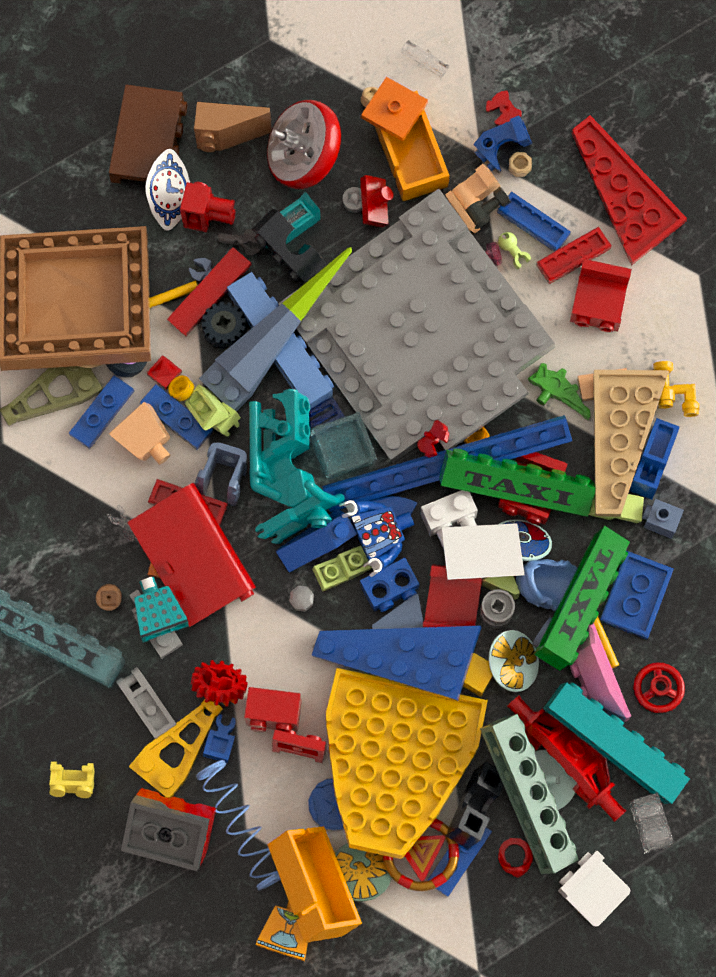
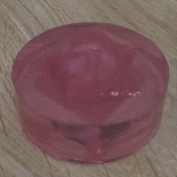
(494, 253)

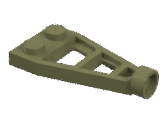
(84, 388)

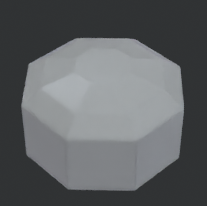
(301, 598)

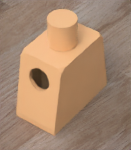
(143, 434)

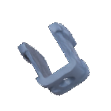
(220, 454)

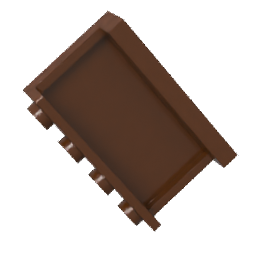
(145, 129)

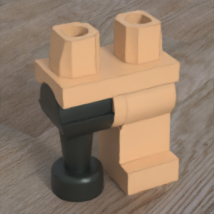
(468, 195)

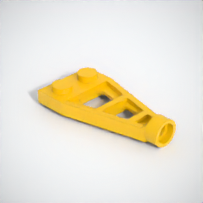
(156, 771)

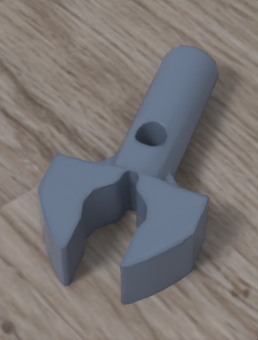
(199, 276)

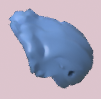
(545, 582)

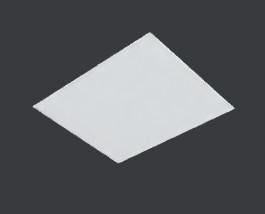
(482, 551)

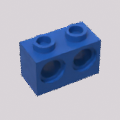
(386, 580)

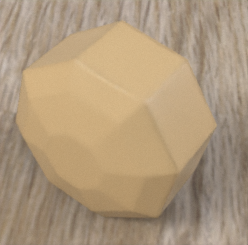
(520, 164)

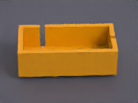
(416, 160)
(314, 884)

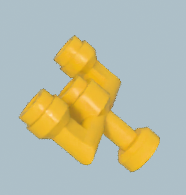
(690, 406)

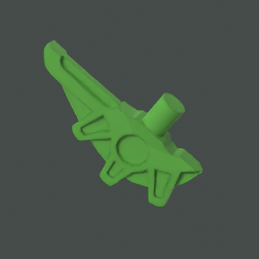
(556, 386)

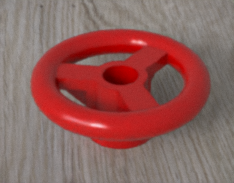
(677, 696)

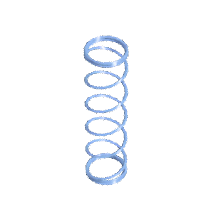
(208, 773)

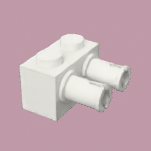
(449, 512)

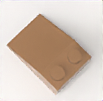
(229, 125)

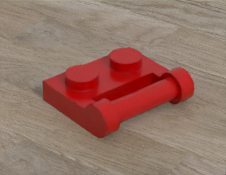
(308, 746)

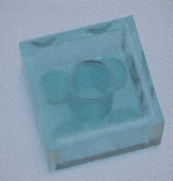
(342, 446)

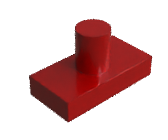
(374, 200)

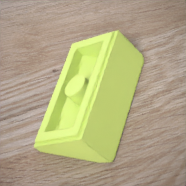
(206, 407)

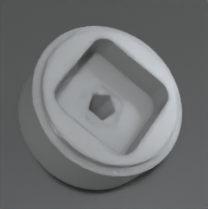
(352, 200)

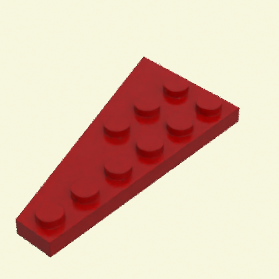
(633, 202)

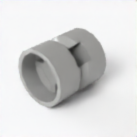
(497, 609)

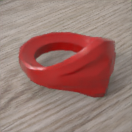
(515, 871)

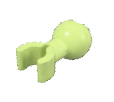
(510, 244)

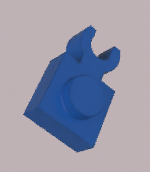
(220, 742)

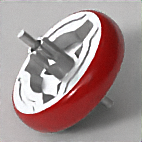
(321, 143)

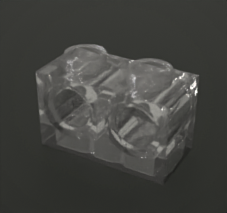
(651, 823)

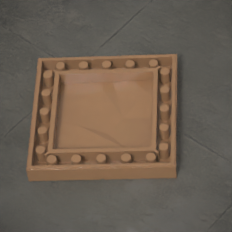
(74, 298)

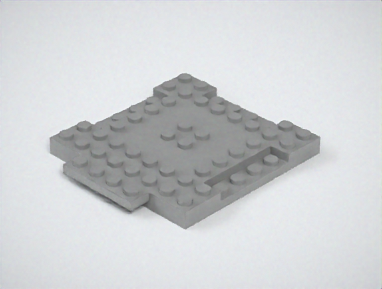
(424, 331)

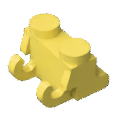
(71, 781)

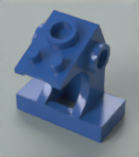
(511, 131)

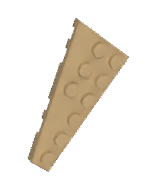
(622, 419)

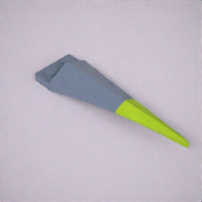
(246, 362)

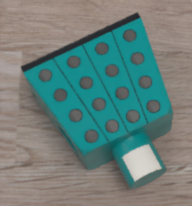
(158, 611)

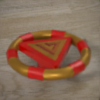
(421, 858)

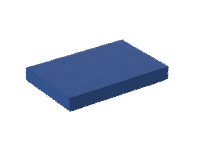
(636, 595)

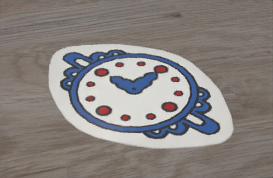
(166, 188)

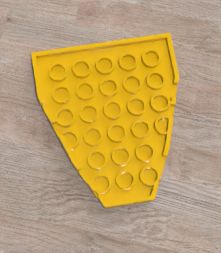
(395, 757)

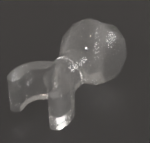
(127, 532)

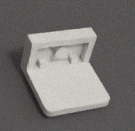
(593, 889)

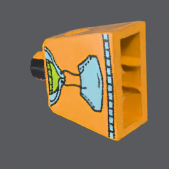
(283, 934)

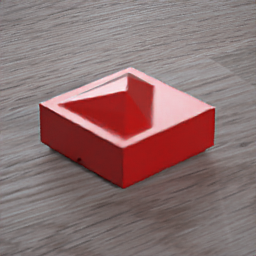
(164, 372)

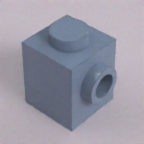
(662, 518)

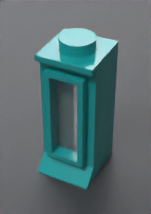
(301, 215)

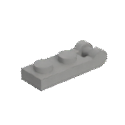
(146, 703)

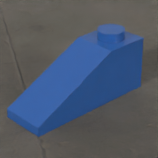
(316, 542)

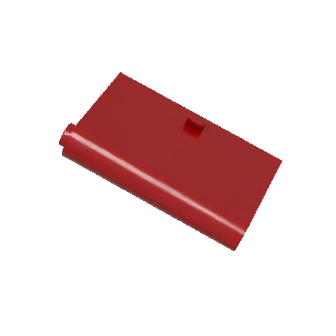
(202, 559)

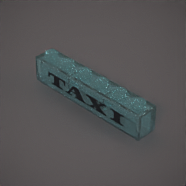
(59, 641)

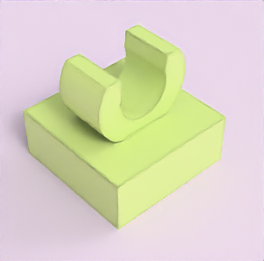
(225, 425)

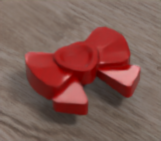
(507, 109)
(438, 431)

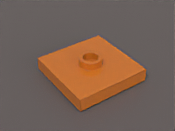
(394, 109)

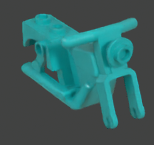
(277, 477)

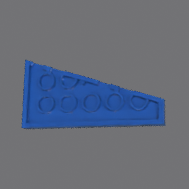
(417, 657)

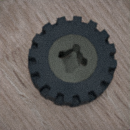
(224, 334)

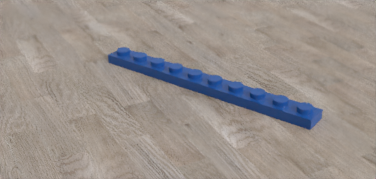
(427, 470)

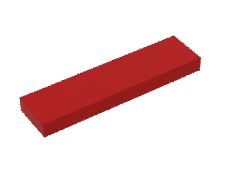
(209, 291)

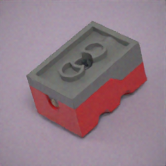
(168, 829)

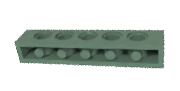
(518, 787)

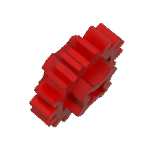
(219, 683)

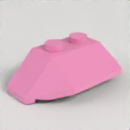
(598, 677)

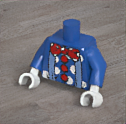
(378, 531)

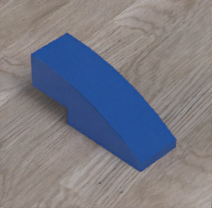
(654, 458)

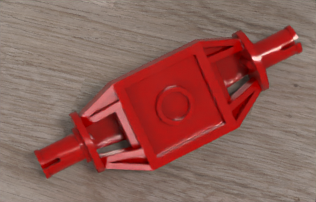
(573, 755)

